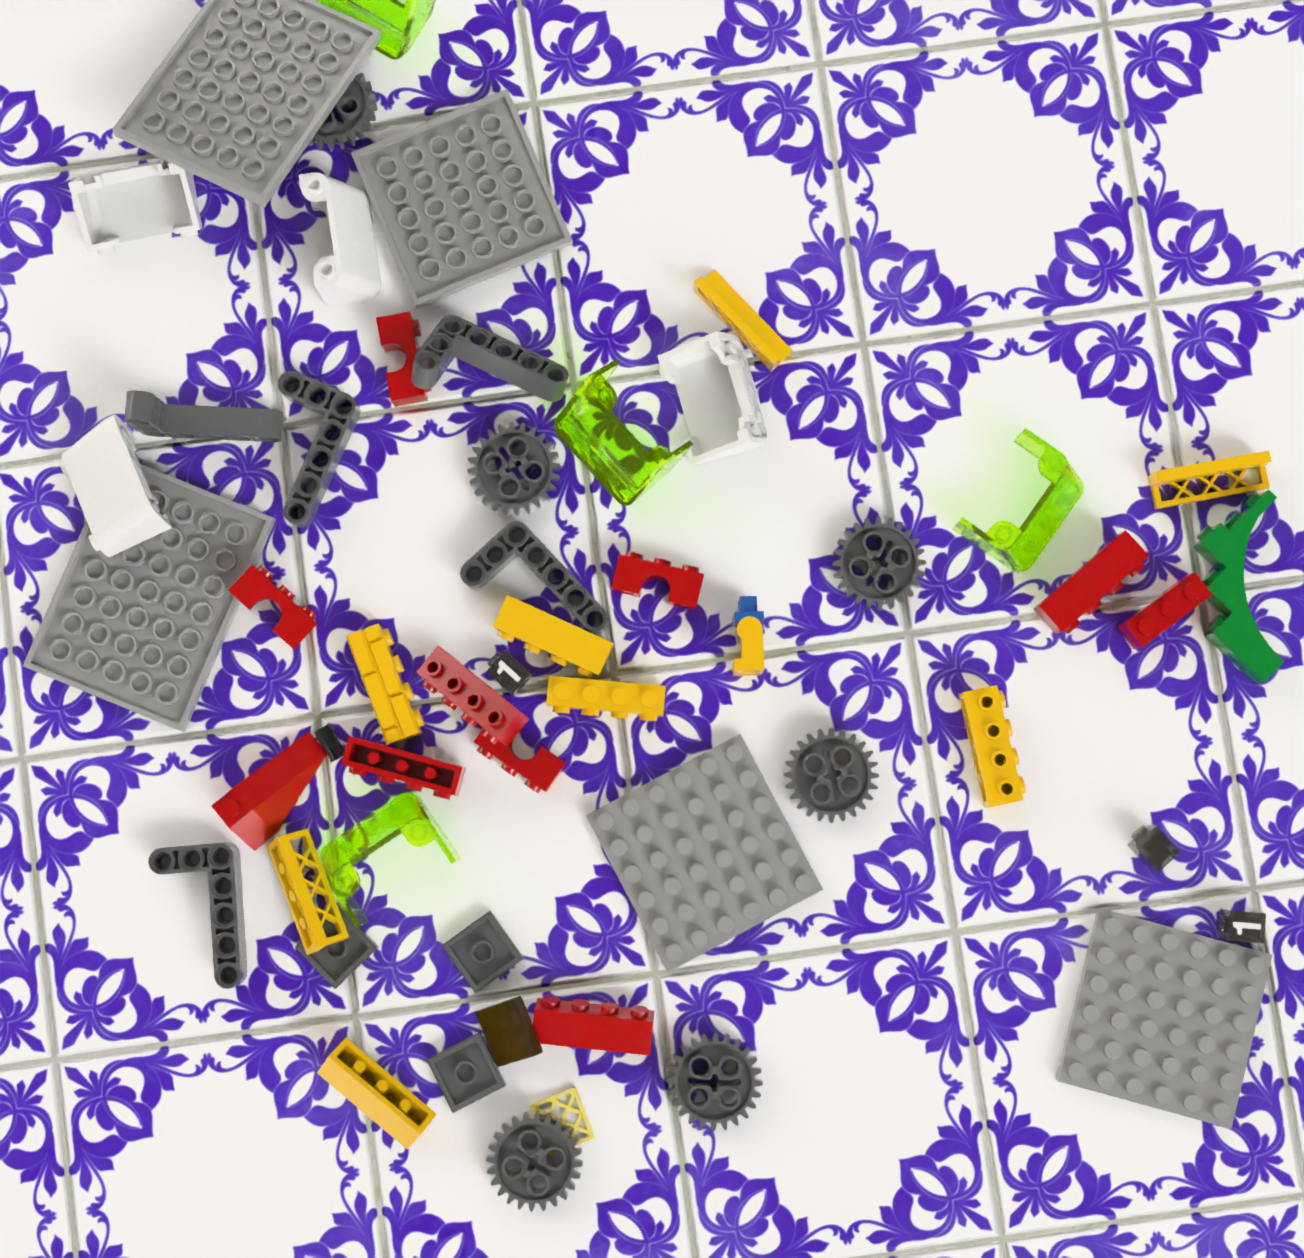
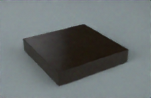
(509, 1031)

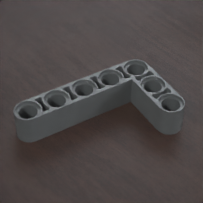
(489, 352)
(155, 418)
(321, 445)
(541, 570)
(218, 900)

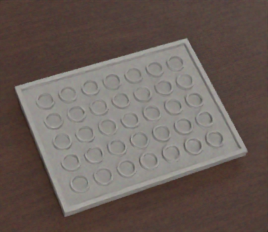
(247, 90)
(156, 614)

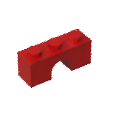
(400, 333)
(634, 572)
(256, 586)
(1164, 611)
(539, 770)

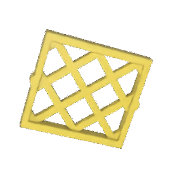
(554, 1100)

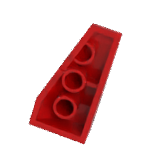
(265, 798)

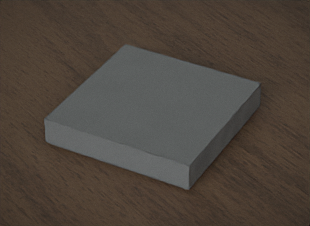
(483, 951)
(341, 958)
(466, 1072)

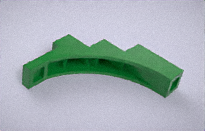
(1236, 631)

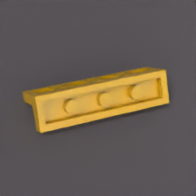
(742, 319)
(1207, 469)
(299, 897)

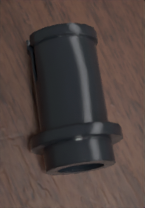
(330, 742)

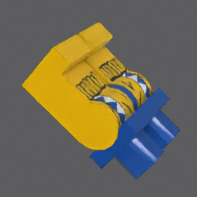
(749, 638)

